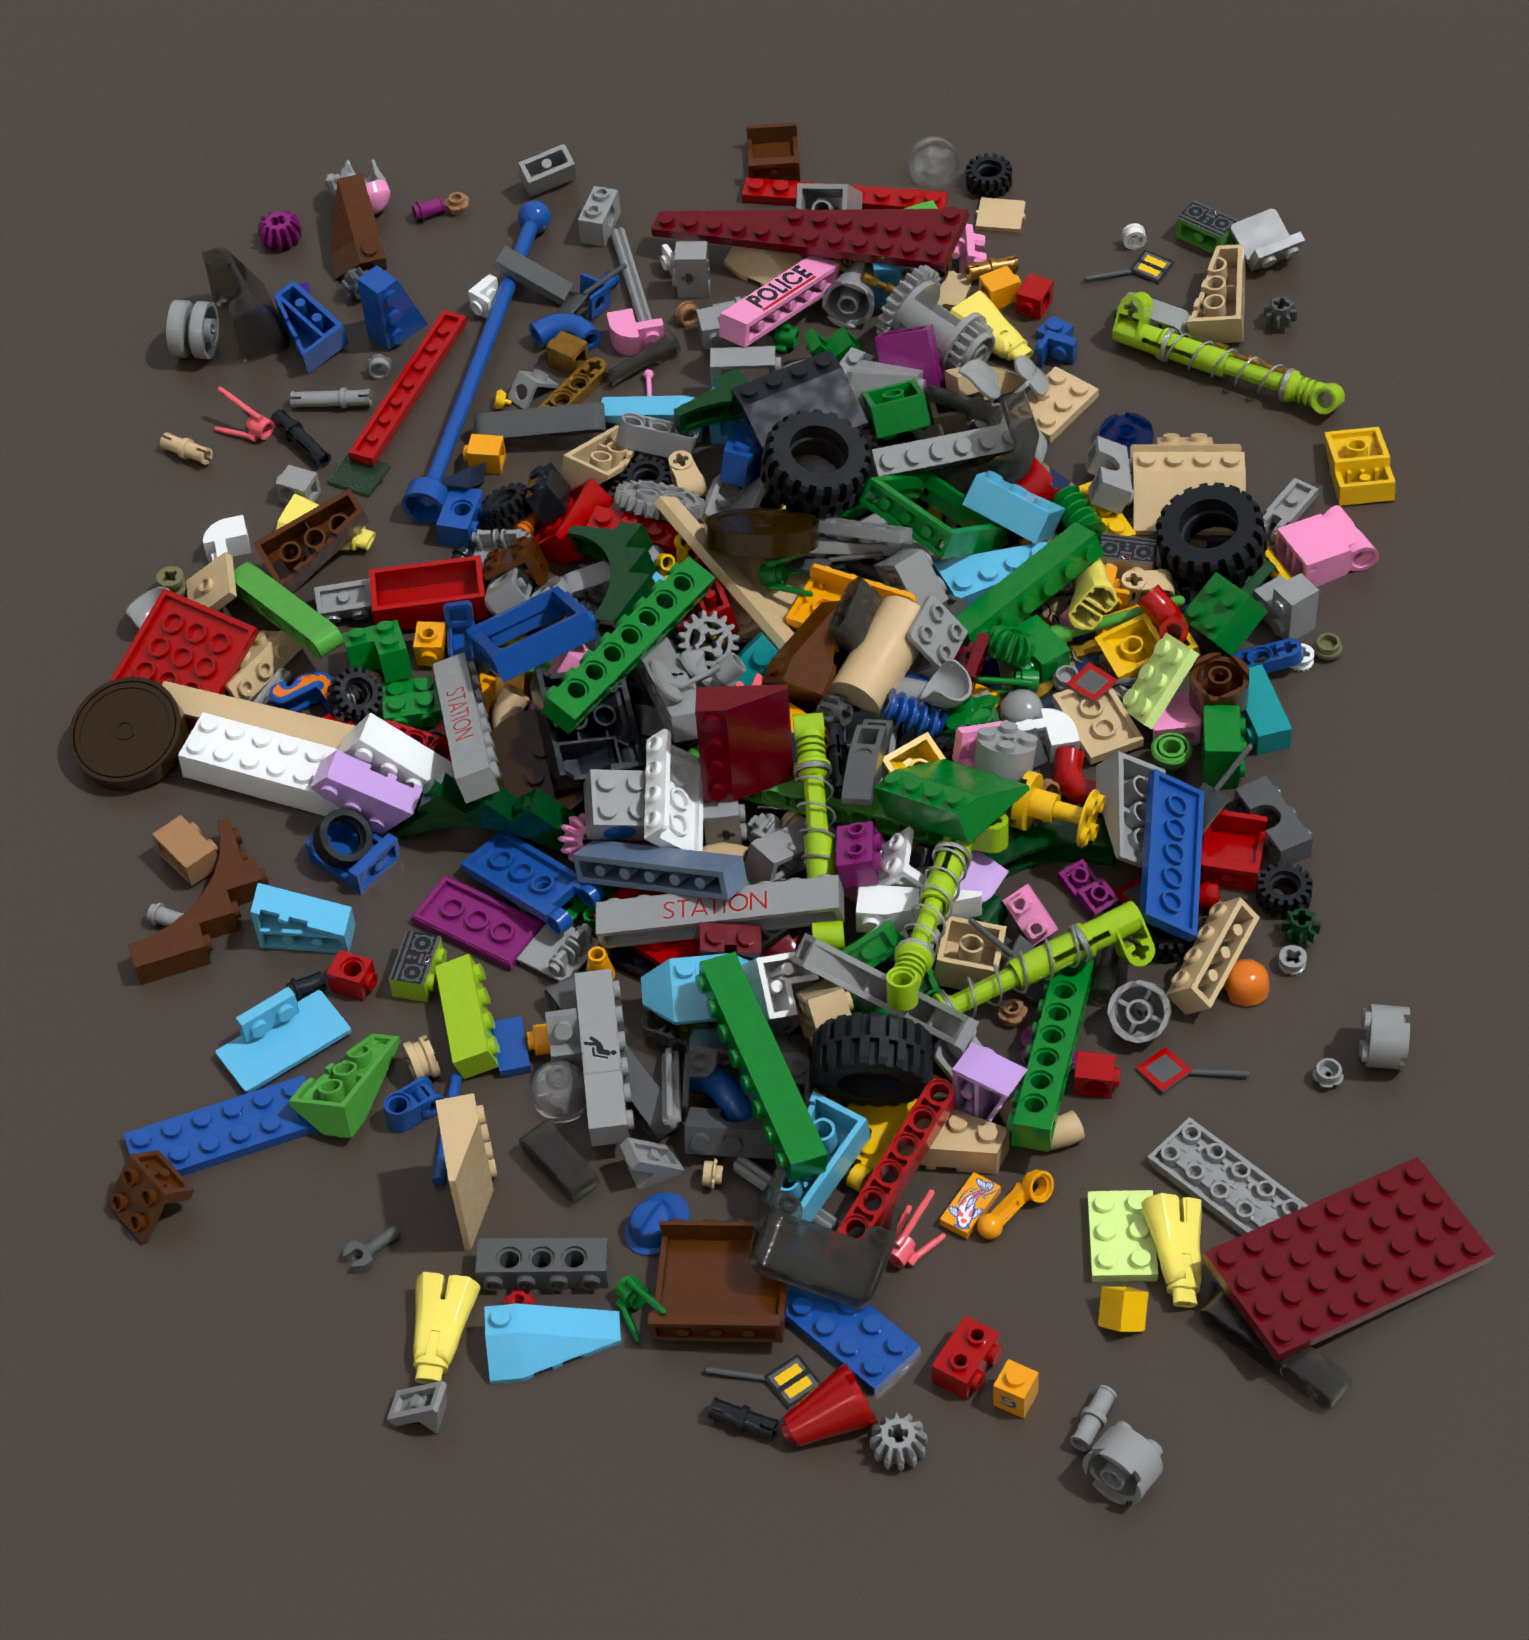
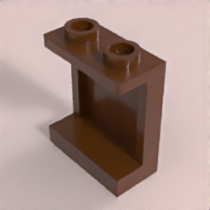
(773, 151)

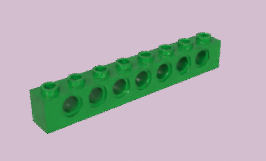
(570, 711)
(1050, 1057)

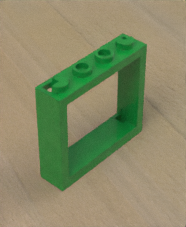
(890, 497)

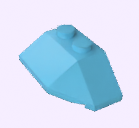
(673, 992)

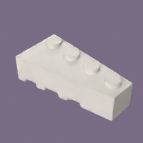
(394, 752)

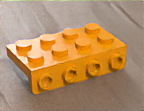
(829, 586)

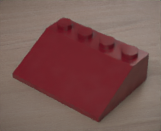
(743, 740)

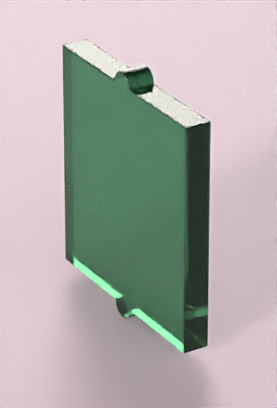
(358, 476)

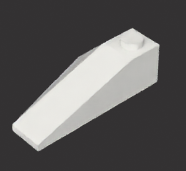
(884, 902)

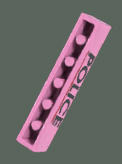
(777, 300)

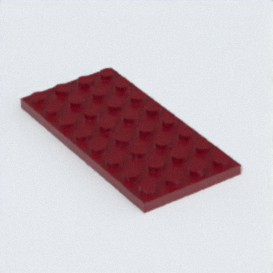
(1347, 1258)

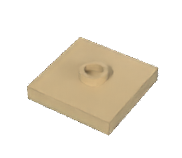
(214, 583)

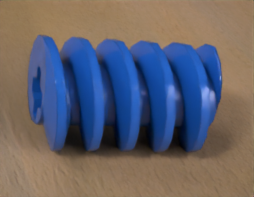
(913, 714)

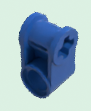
(412, 1104)

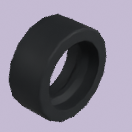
(357, 823)

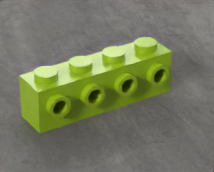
(467, 1016)

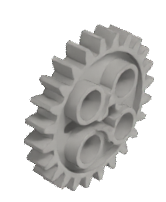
(642, 494)

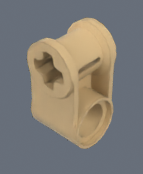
(686, 474)
(1145, 581)

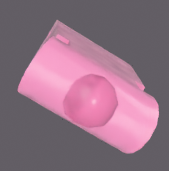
(1324, 547)

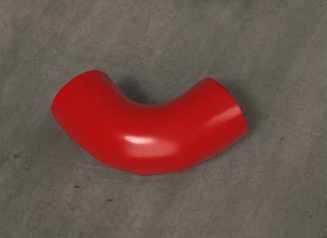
(1164, 613)
(1069, 775)

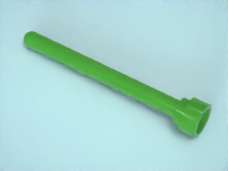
(1067, 633)

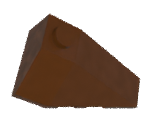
(807, 657)

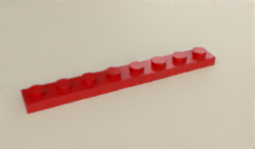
(785, 193)
(407, 388)

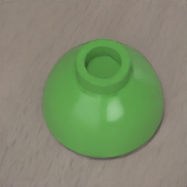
(1171, 751)

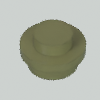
(1327, 646)

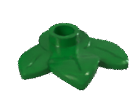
(972, 712)

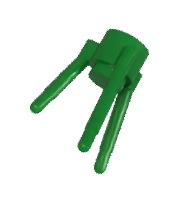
(785, 337)
(774, 574)
(1022, 679)
(634, 1295)

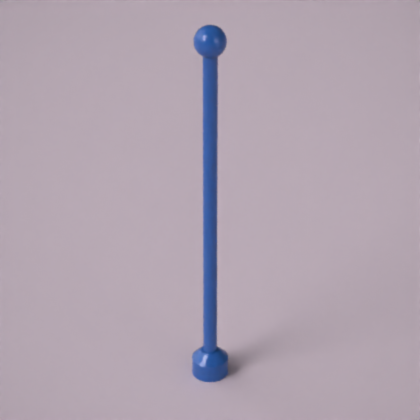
(427, 494)

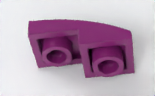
(1087, 889)

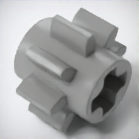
(763, 825)

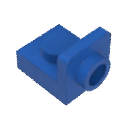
(1057, 347)

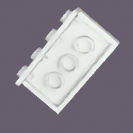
(672, 795)

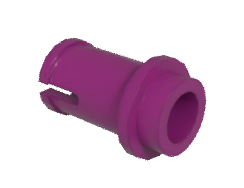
(428, 208)

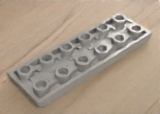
(1221, 1179)

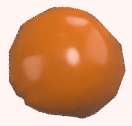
(1247, 983)

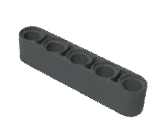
(542, 422)

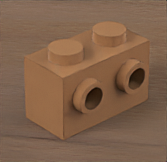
(186, 849)

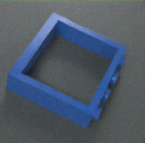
(538, 647)

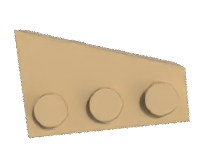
(819, 1003)

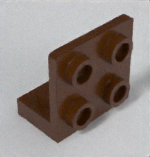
(522, 551)
(144, 1189)

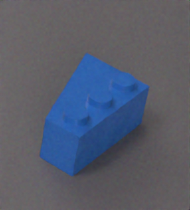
(387, 309)
(310, 326)
(740, 456)

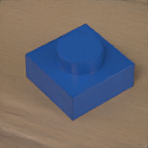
(1056, 325)

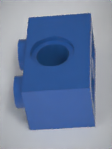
(460, 516)

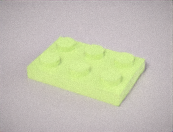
(1159, 680)
(1120, 1237)

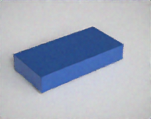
(513, 1049)

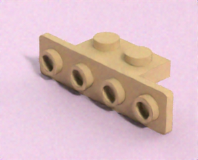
(1174, 443)
(267, 654)

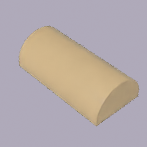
(881, 658)

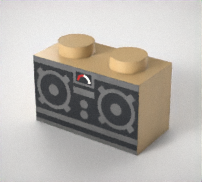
(1128, 553)

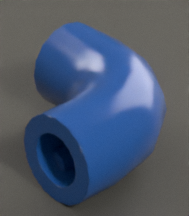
(549, 326)
(725, 1093)

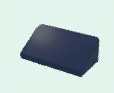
(467, 478)

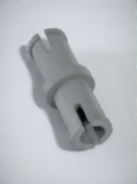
(1093, 1418)

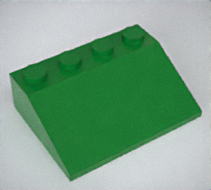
(947, 797)

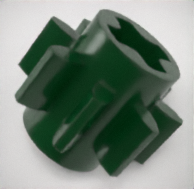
(1301, 926)

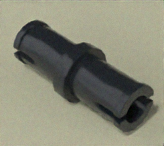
(743, 1418)

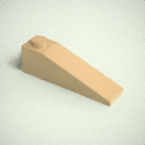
(596, 459)

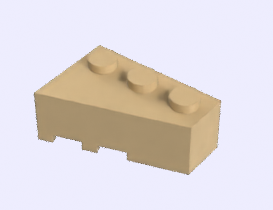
(965, 1144)

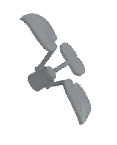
(986, 382)
(694, 662)

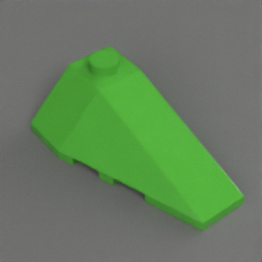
(345, 1092)

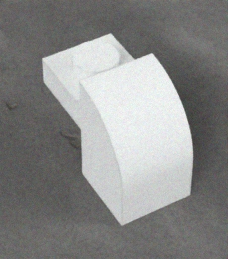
(227, 536)
(1054, 730)

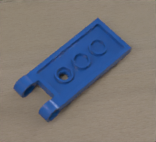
(520, 873)

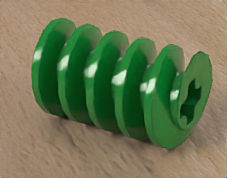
(1078, 510)

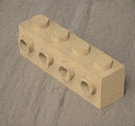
(1212, 956)

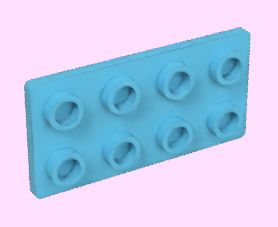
(280, 1036)

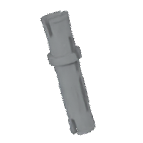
(331, 398)

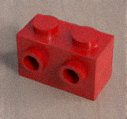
(966, 1358)

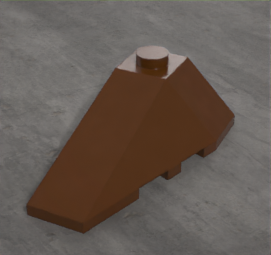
(355, 229)

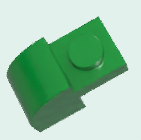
(838, 343)

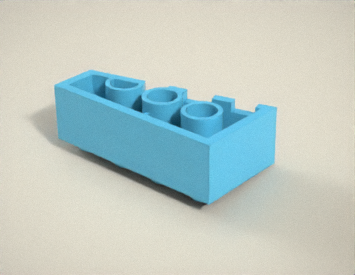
(977, 573)
(843, 1137)

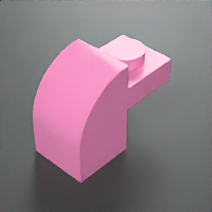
(631, 336)

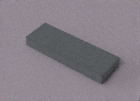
(532, 275)

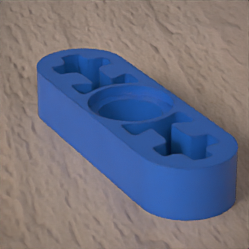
(1269, 650)

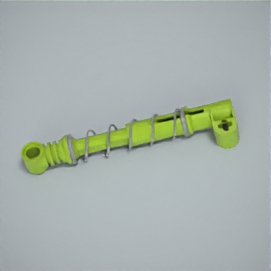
(1169, 345)
(819, 846)
(1078, 943)
(914, 954)

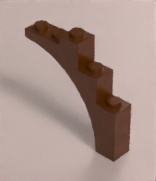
(187, 940)

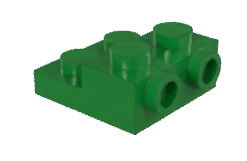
(412, 702)

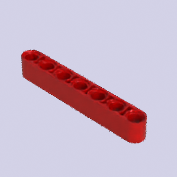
(902, 1165)

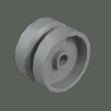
(192, 329)

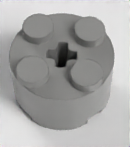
(1005, 751)
(1385, 1036)
(1123, 1464)

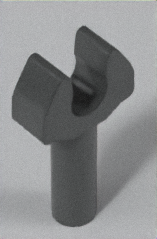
(368, 1250)

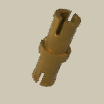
(976, 269)

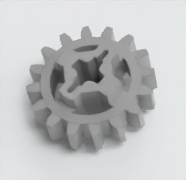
(702, 631)

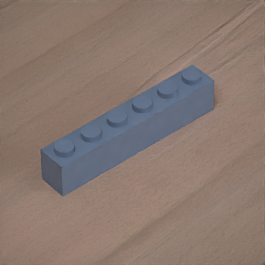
(660, 869)

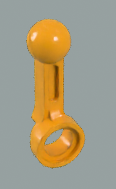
(991, 1224)

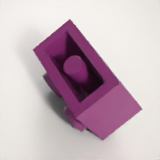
(858, 854)

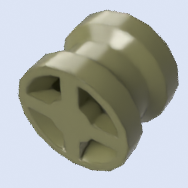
(173, 579)

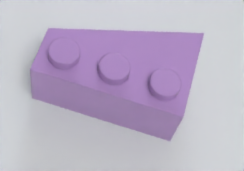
(355, 787)
(984, 1081)

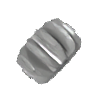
(898, 1453)

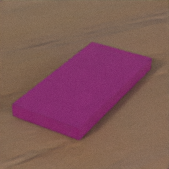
(477, 922)

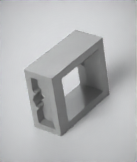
(743, 359)

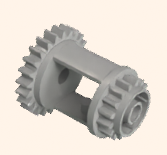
(916, 304)

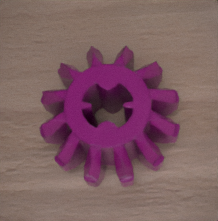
(279, 230)

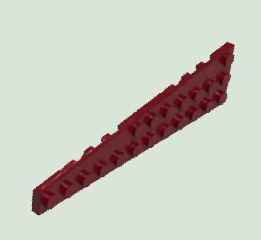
(862, 235)

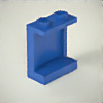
(369, 868)

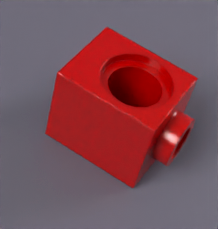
(1034, 296)
(352, 975)
(1096, 1074)

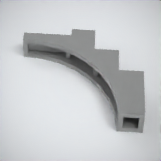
(871, 985)

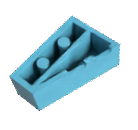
(1013, 507)
(300, 921)

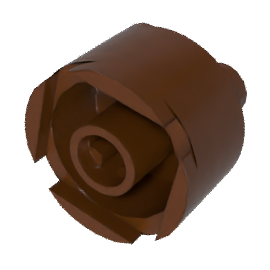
(1218, 682)

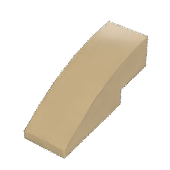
(1007, 381)

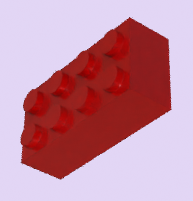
(421, 590)

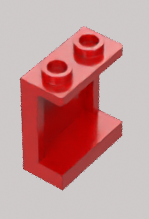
(1233, 850)

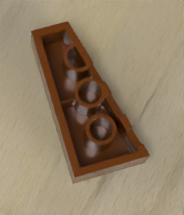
(311, 540)

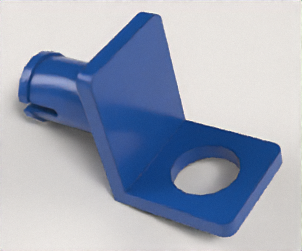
(600, 295)

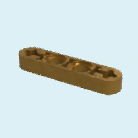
(581, 375)

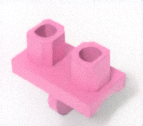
(969, 248)
(1030, 914)

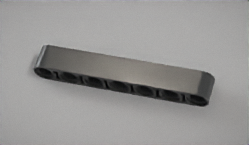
(644, 1091)

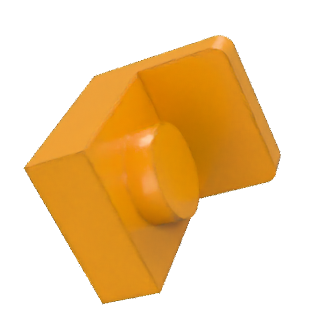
(1122, 594)

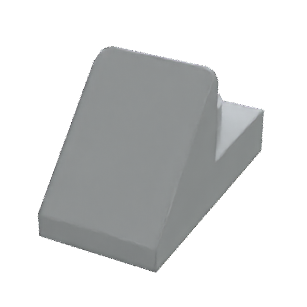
(564, 1035)
(650, 1162)
(420, 1404)

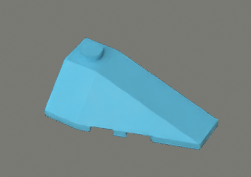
(652, 406)
(537, 1337)

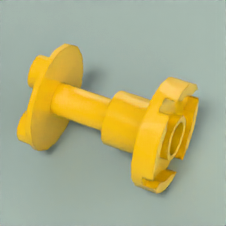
(1048, 807)

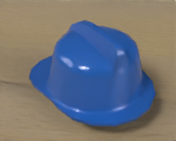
(643, 1228)

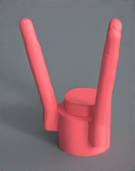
(256, 424)
(903, 1250)

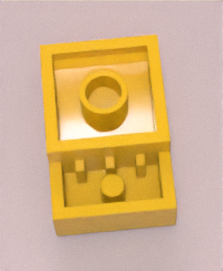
(1360, 466)
(1132, 645)

